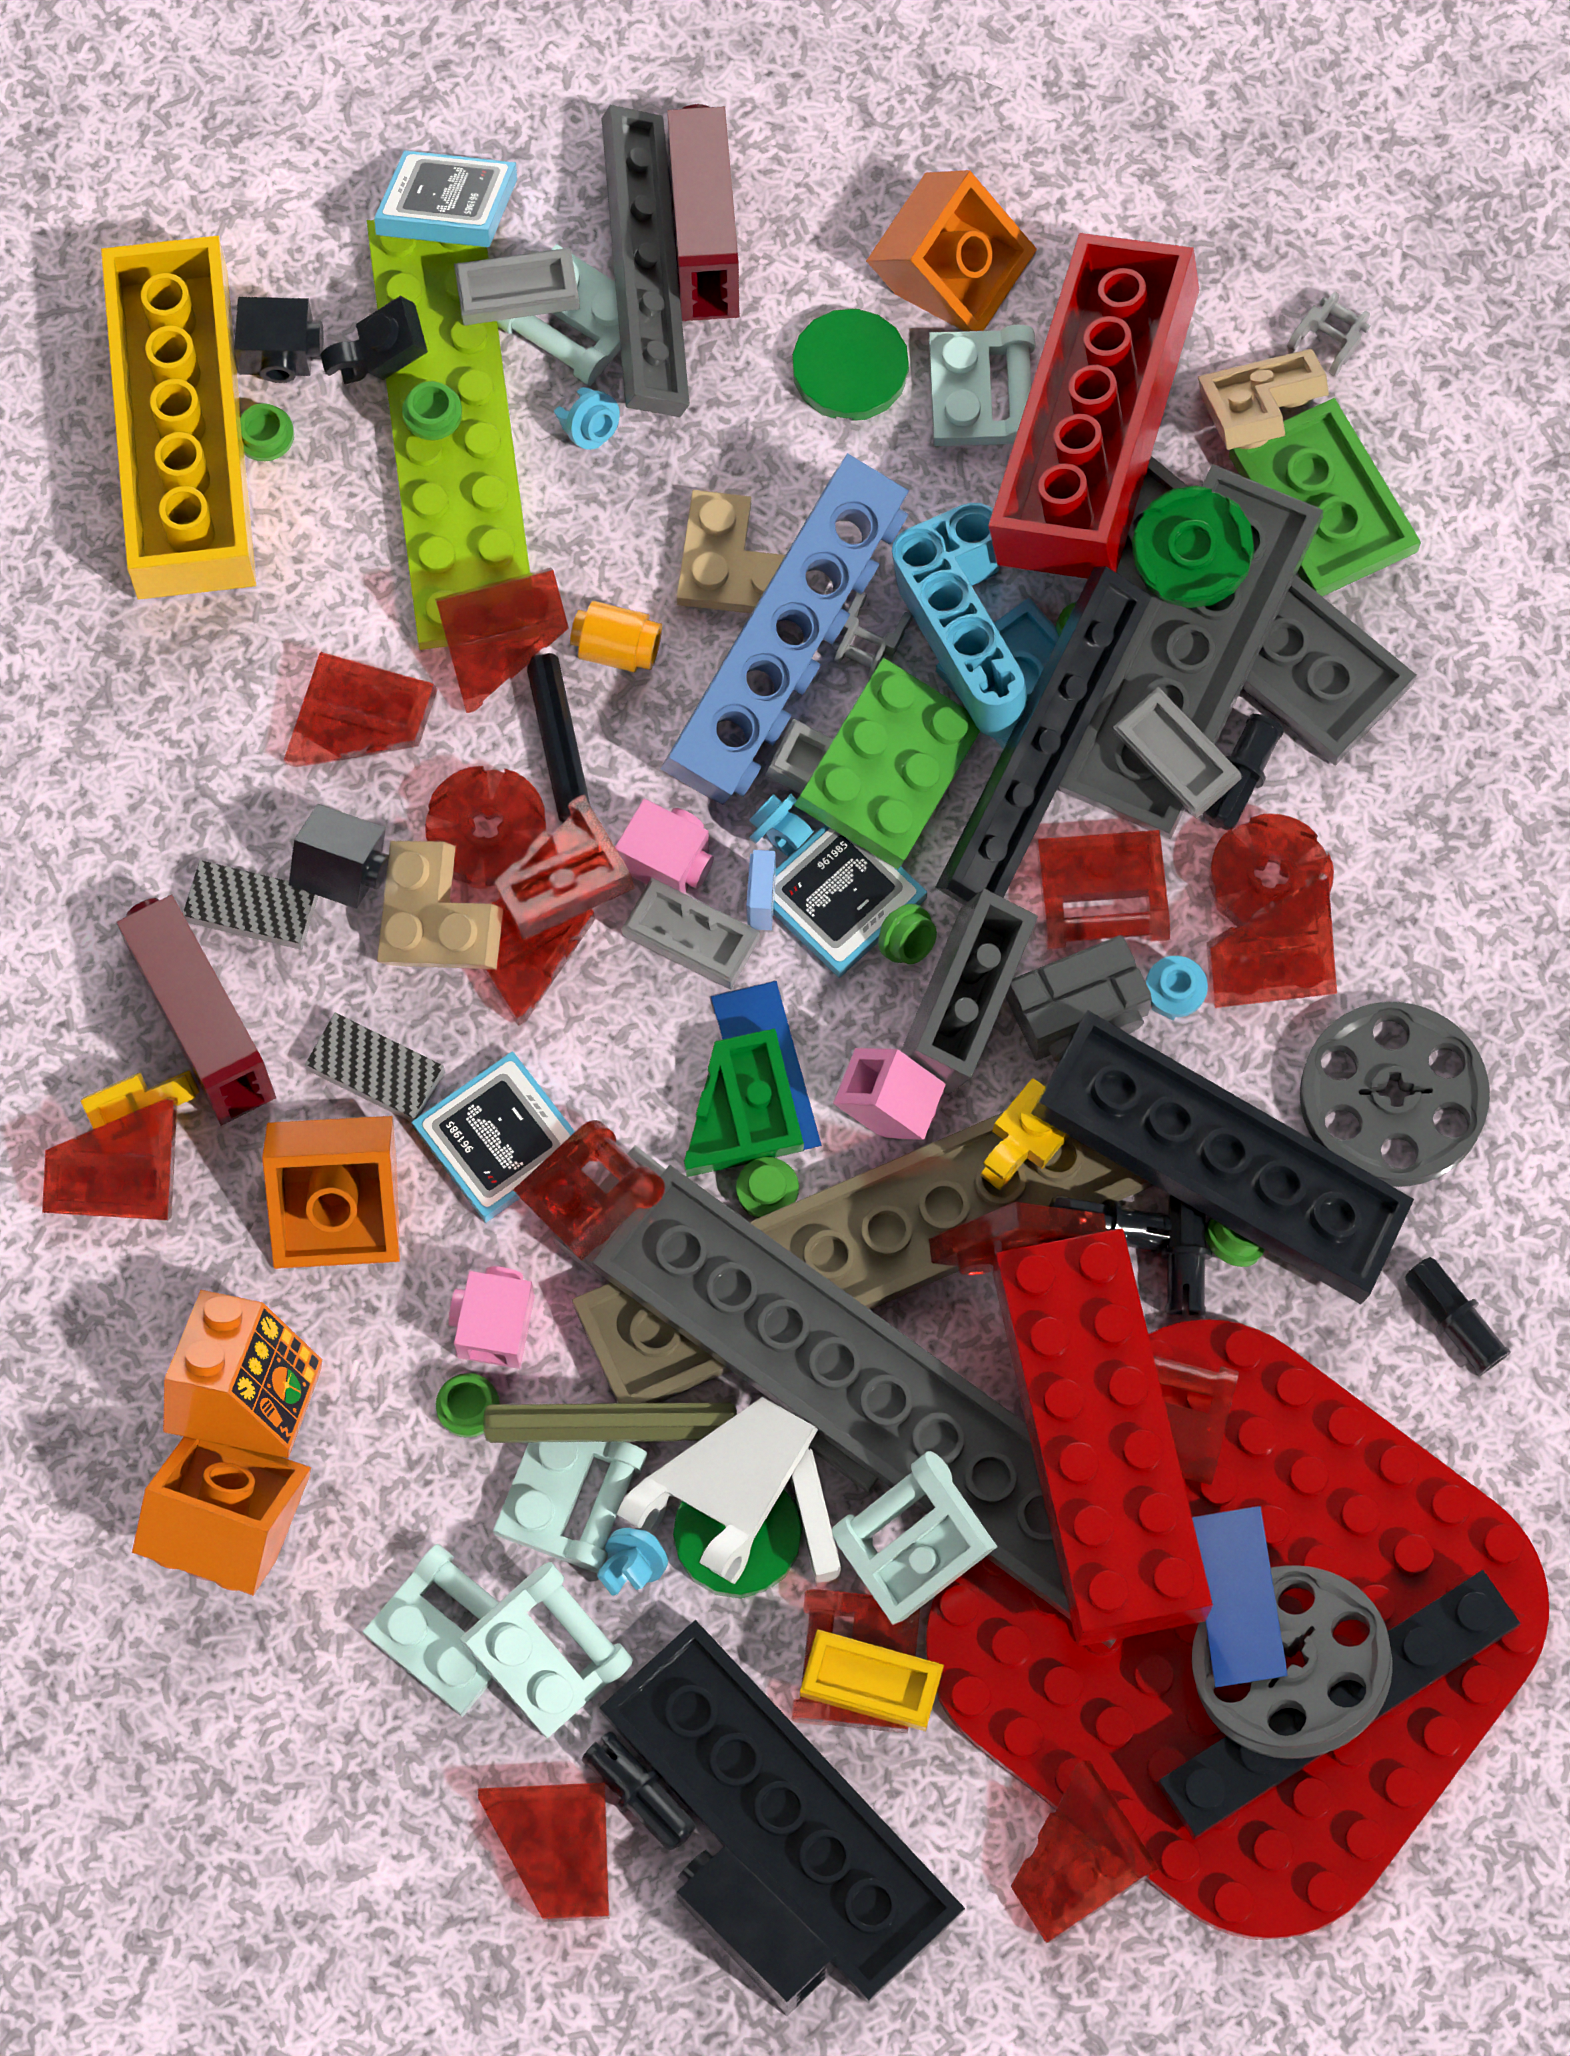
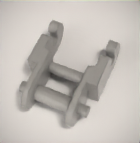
(1315, 320)
(888, 644)

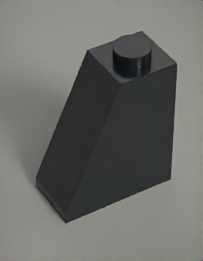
(755, 1928)

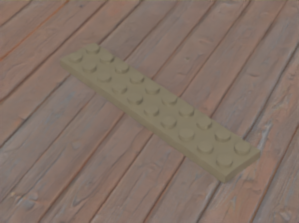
(860, 1236)

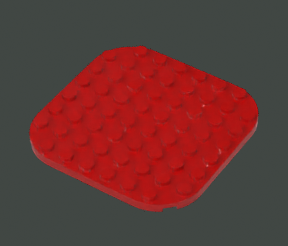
(1333, 1496)

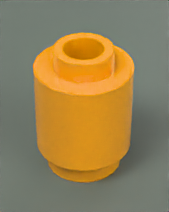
(616, 637)

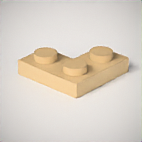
(1248, 397)
(714, 560)
(421, 922)

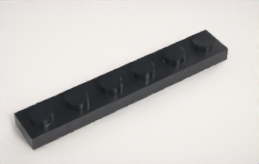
(1045, 737)
(1422, 1652)

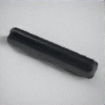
(556, 732)

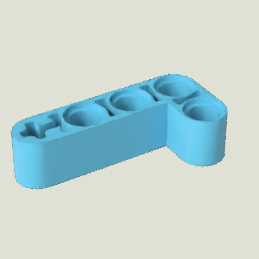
(947, 582)

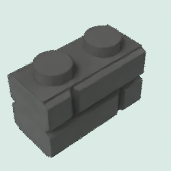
(1057, 996)

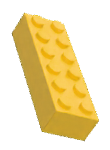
(178, 418)

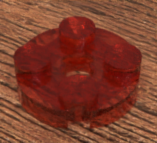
(492, 794)
(1250, 848)

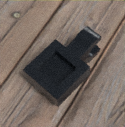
(385, 344)

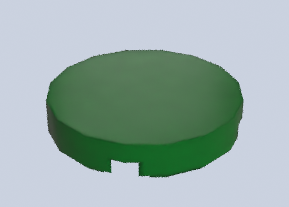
(850, 364)
(1193, 547)
(770, 1555)

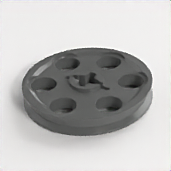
(1409, 1066)
(1306, 1687)

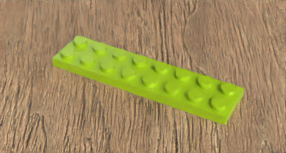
(464, 488)

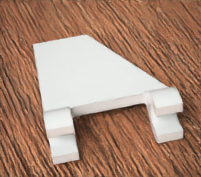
(729, 1477)

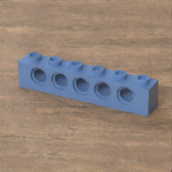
(852, 495)

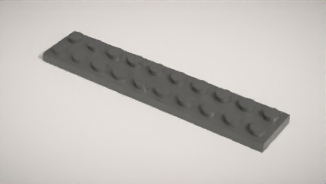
(834, 1366)

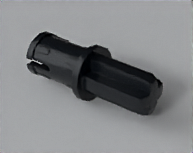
(1250, 758)
(1132, 1221)
(1185, 1258)
(1456, 1315)
(639, 1791)

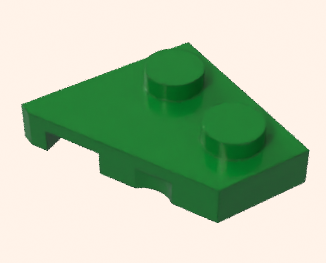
(744, 1106)

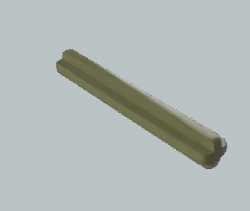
(604, 1422)

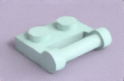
(595, 319)
(964, 385)
(547, 1493)
(926, 1554)
(427, 1640)
(528, 1662)

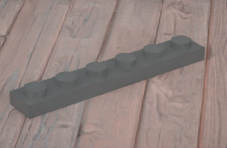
(644, 262)

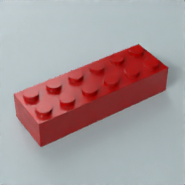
(1095, 406)
(1101, 1438)

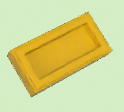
(871, 1680)

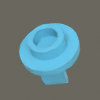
(590, 419)
(783, 828)
(1176, 986)
(632, 1557)

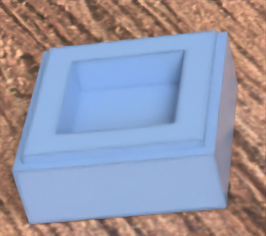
(761, 889)

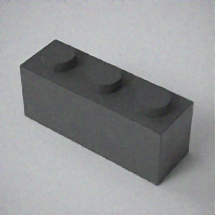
(968, 988)

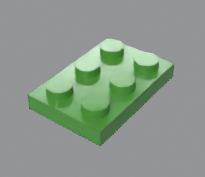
(1330, 469)
(889, 763)

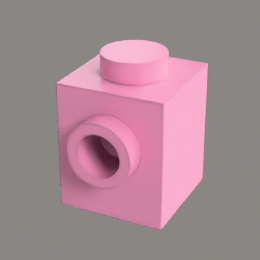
(666, 847)
(889, 1093)
(492, 1316)

